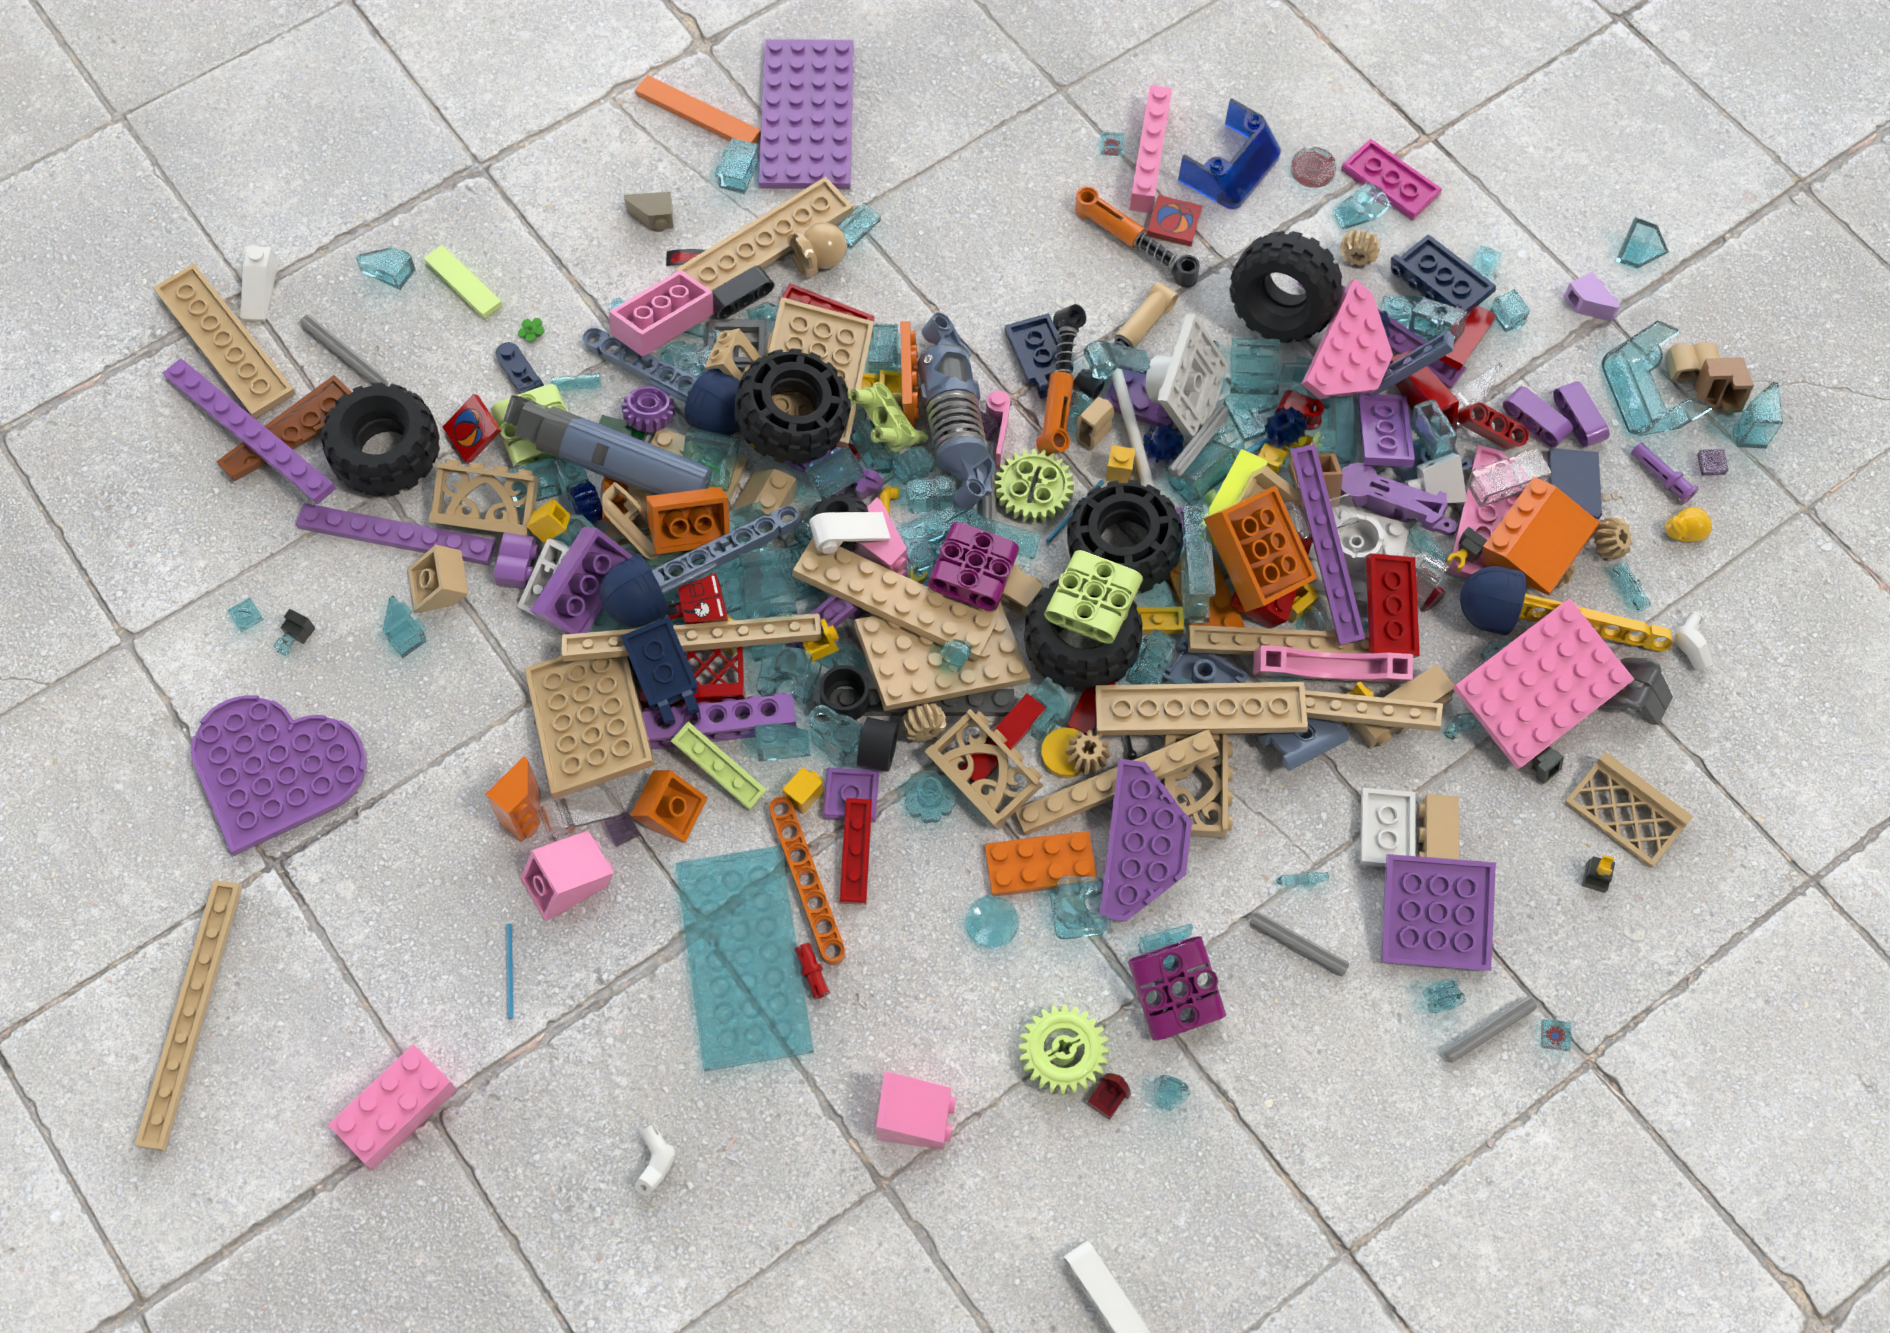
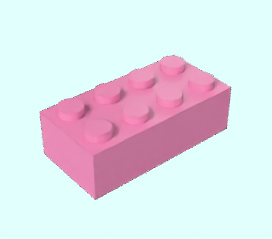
(661, 313)
(392, 1107)

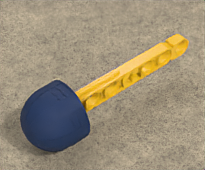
(1497, 599)

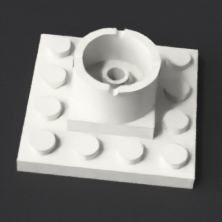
(1188, 380)
(1368, 536)

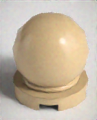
(820, 247)

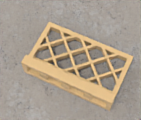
(1642, 792)

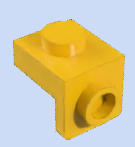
(824, 647)

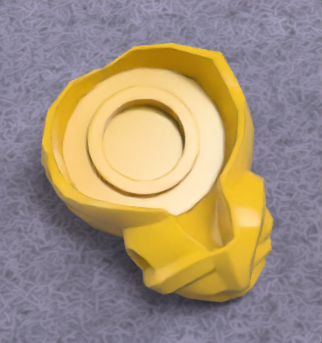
(1689, 525)

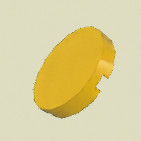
(1054, 753)

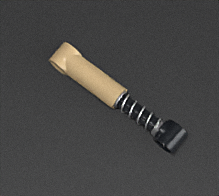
(1158, 301)

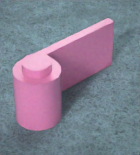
(999, 407)

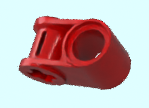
(1305, 405)

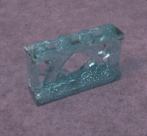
(1196, 565)

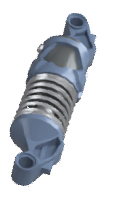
(953, 405)

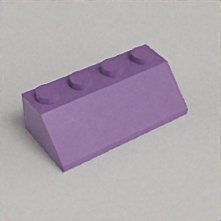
(573, 592)

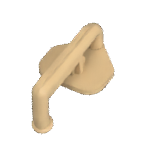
(624, 522)

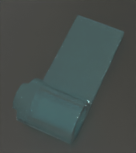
(1107, 357)

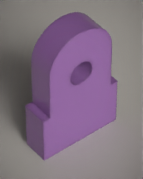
(1439, 527)

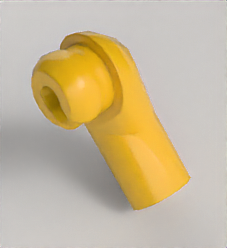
(887, 494)

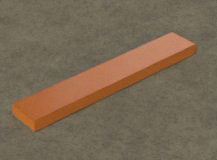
(696, 111)

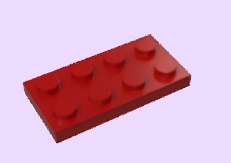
(1392, 604)

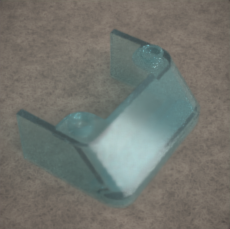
(1635, 390)
(1341, 433)

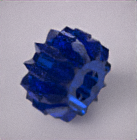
(1286, 427)
(1163, 443)
(586, 501)

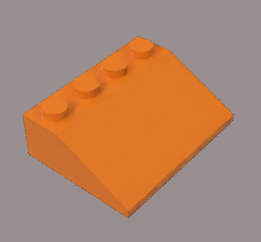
(1540, 535)
(1260, 548)

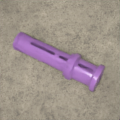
(1672, 480)

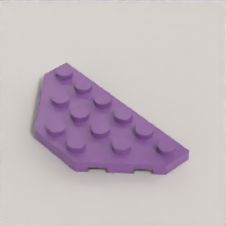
(1145, 842)

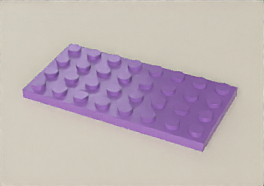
(806, 113)

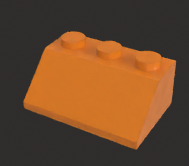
(687, 519)
(517, 800)

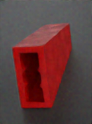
(1426, 386)

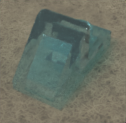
(845, 655)

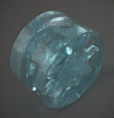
(1444, 995)

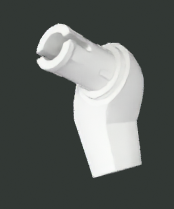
(1693, 643)
(660, 1161)

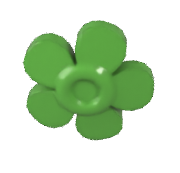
(531, 329)

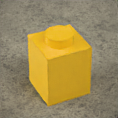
(1120, 464)
(548, 521)
(803, 789)

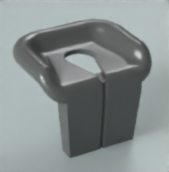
(1652, 697)

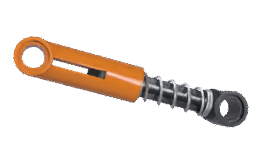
(1092, 207)
(1054, 434)

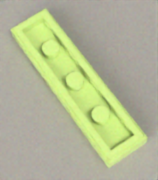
(463, 281)
(719, 765)

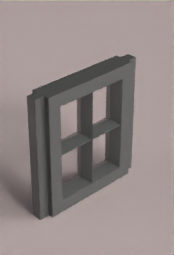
(744, 325)

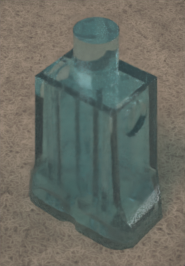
(1206, 470)

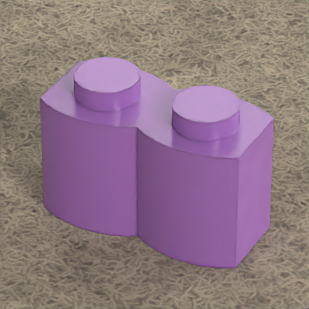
(515, 560)

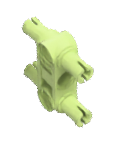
(888, 418)

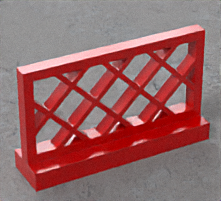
(714, 692)

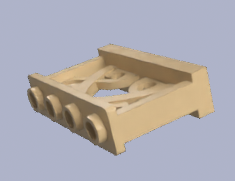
(454, 513)
(1219, 787)
(988, 803)

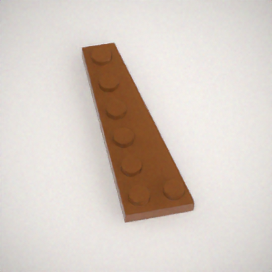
(293, 427)

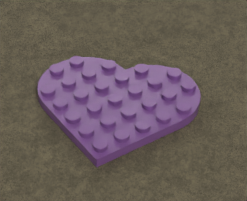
(273, 770)

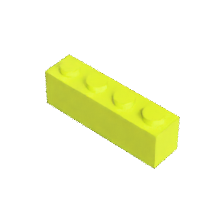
(1236, 481)

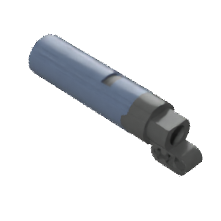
(605, 449)

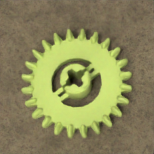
(1040, 1062)

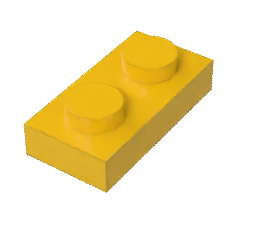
(1164, 619)

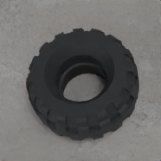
(1273, 310)
(377, 411)
(786, 435)
(1136, 504)
(1074, 665)

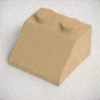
(771, 488)
(437, 579)

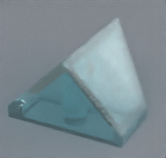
(1641, 244)

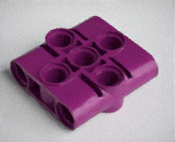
(973, 566)
(1164, 1013)

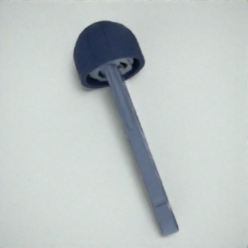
(707, 402)
(635, 593)

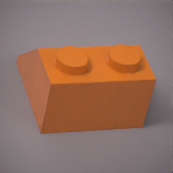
(668, 805)

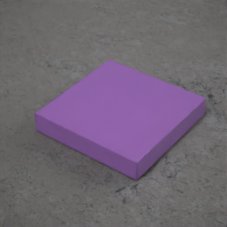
(845, 784)

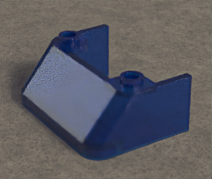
(1235, 180)

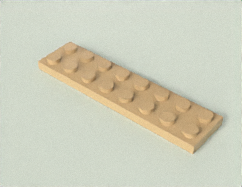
(767, 236)
(224, 341)
(894, 597)
(1200, 707)

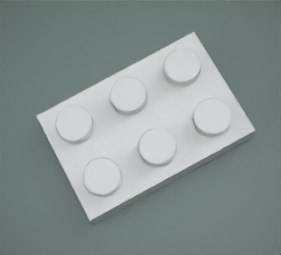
(1386, 825)

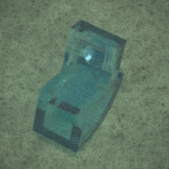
(1057, 708)

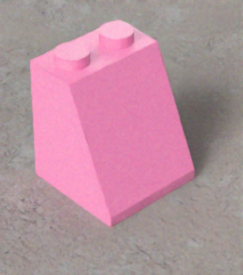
(890, 553)
(565, 873)
(914, 1112)

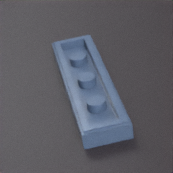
(1416, 360)

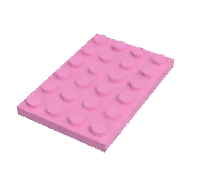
(1543, 683)

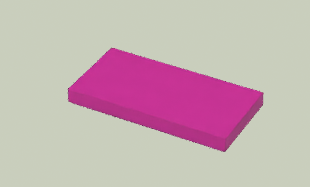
(1402, 185)

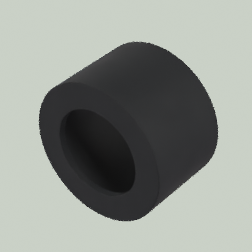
(845, 676)
(877, 744)

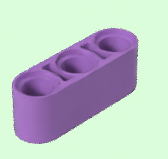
(1582, 413)
(1537, 416)

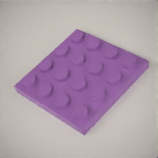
(1438, 912)

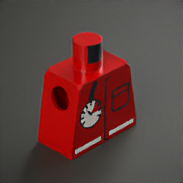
(700, 602)

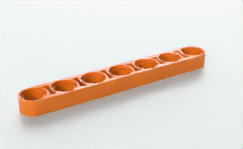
(807, 892)

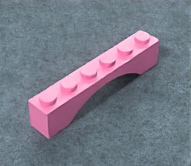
(1150, 149)
(1298, 663)

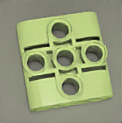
(519, 450)
(1084, 576)

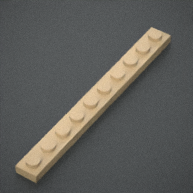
(701, 636)
(188, 1016)

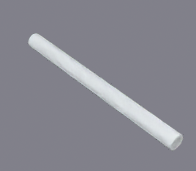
(1132, 427)

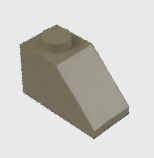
(651, 209)

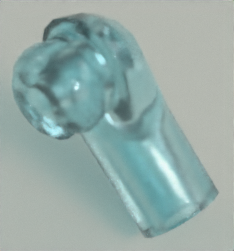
(764, 310)
(1460, 722)

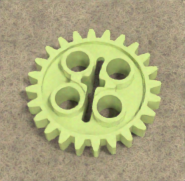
(1011, 480)

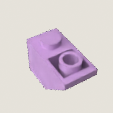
(1591, 298)

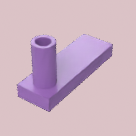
(835, 612)

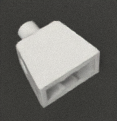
(1441, 475)

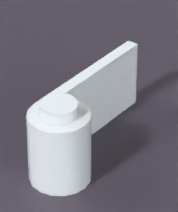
(833, 528)

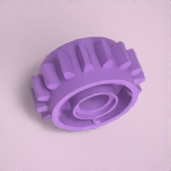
(648, 409)

